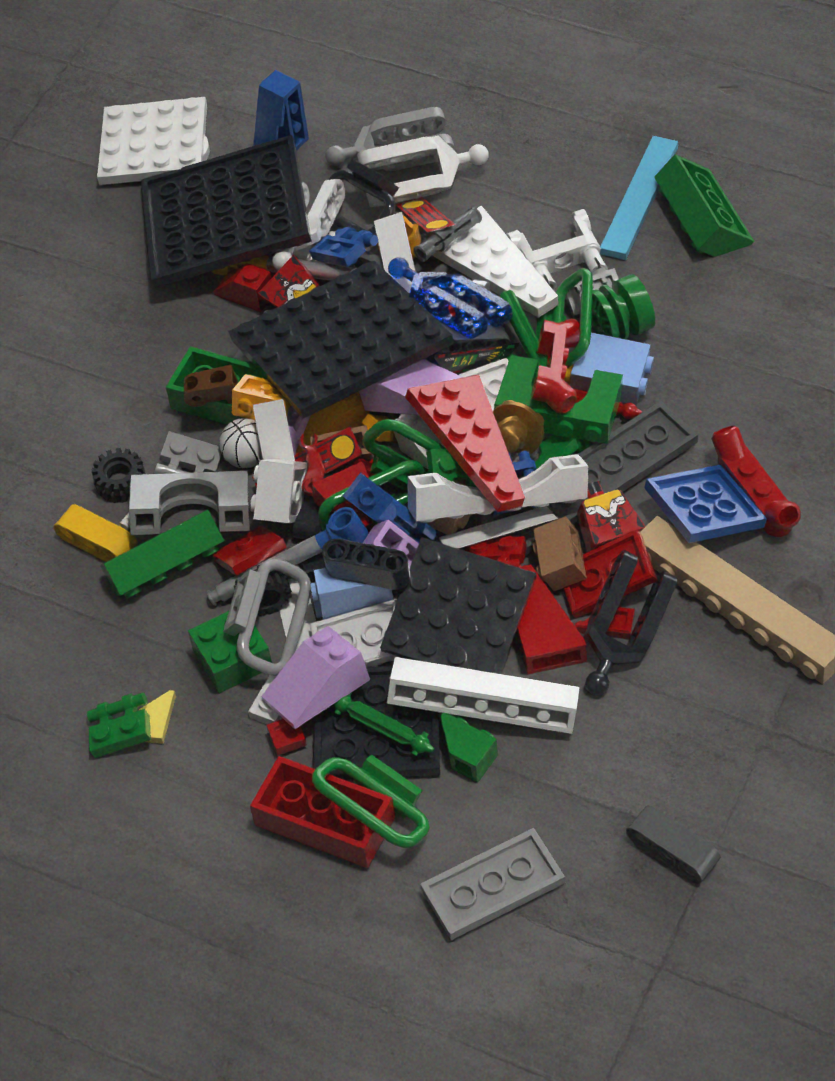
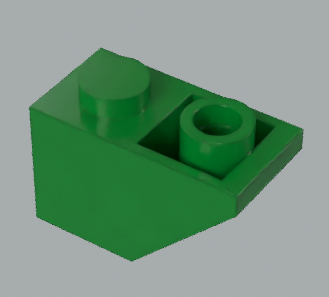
(468, 748)

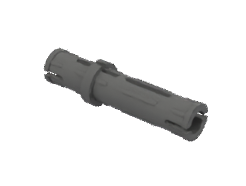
(440, 239)

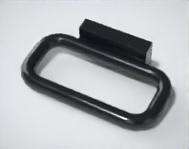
(371, 183)

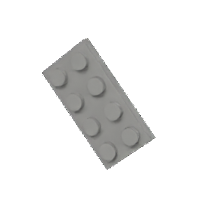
(492, 883)

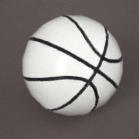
(241, 443)

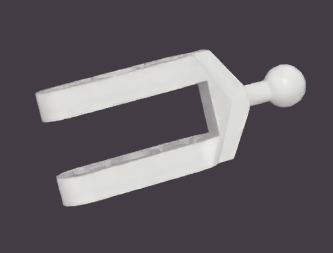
(418, 148)
(320, 216)

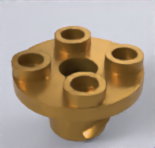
(519, 426)

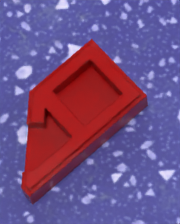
(620, 626)

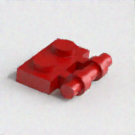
(505, 550)

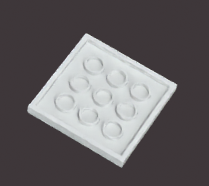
(150, 139)

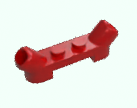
(549, 381)
(755, 482)

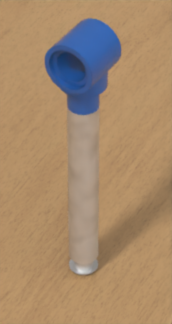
(341, 525)

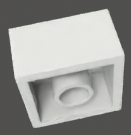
(278, 490)

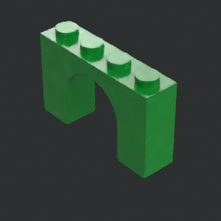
(587, 420)

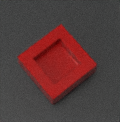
(285, 737)

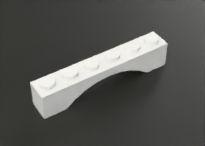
(555, 481)

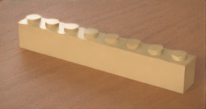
(741, 601)

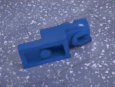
(382, 506)

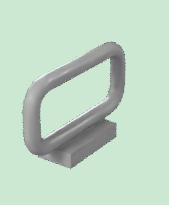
(246, 606)

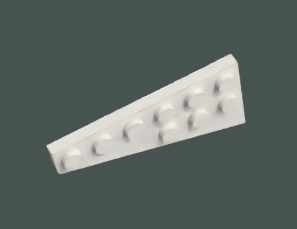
(491, 256)

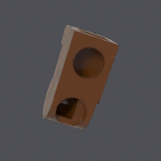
(209, 386)

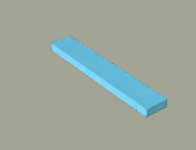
(637, 199)

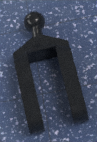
(609, 649)

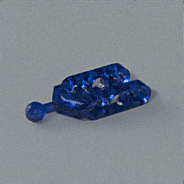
(440, 289)

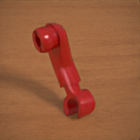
(315, 465)

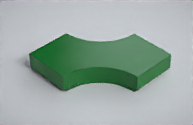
(556, 447)

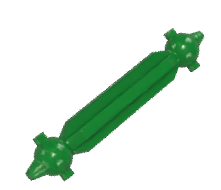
(384, 724)

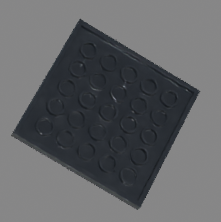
(224, 211)
(340, 338)

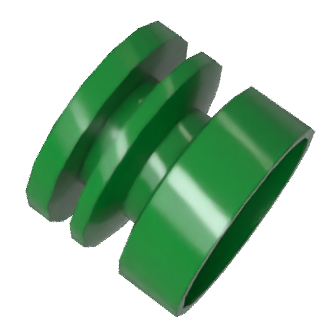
(622, 308)

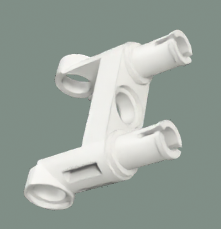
(578, 250)

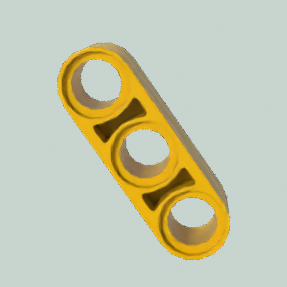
(94, 533)

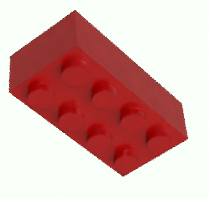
(297, 810)

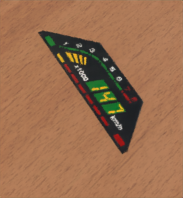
(470, 359)

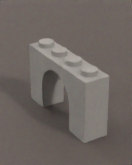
(156, 493)

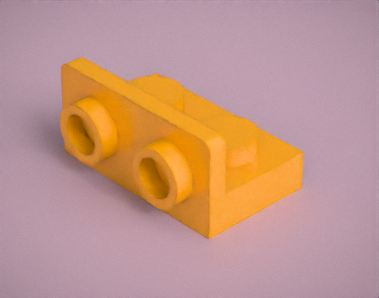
(253, 391)

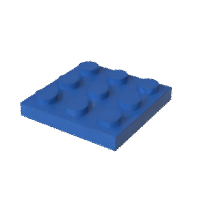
(705, 503)

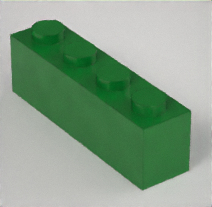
(161, 554)

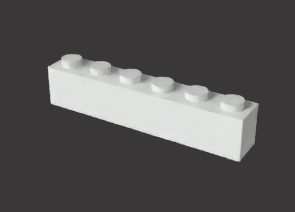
(483, 695)

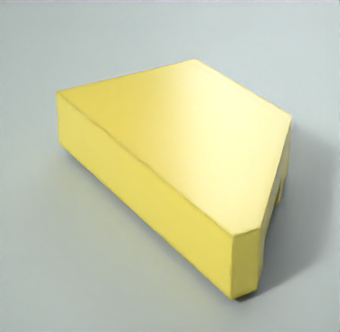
(160, 714)

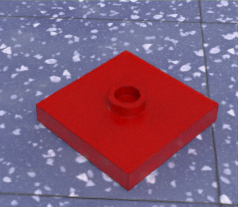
(249, 550)

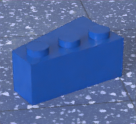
(280, 110)

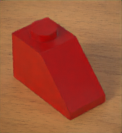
(243, 286)

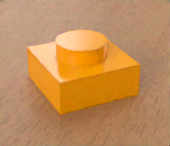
(371, 419)

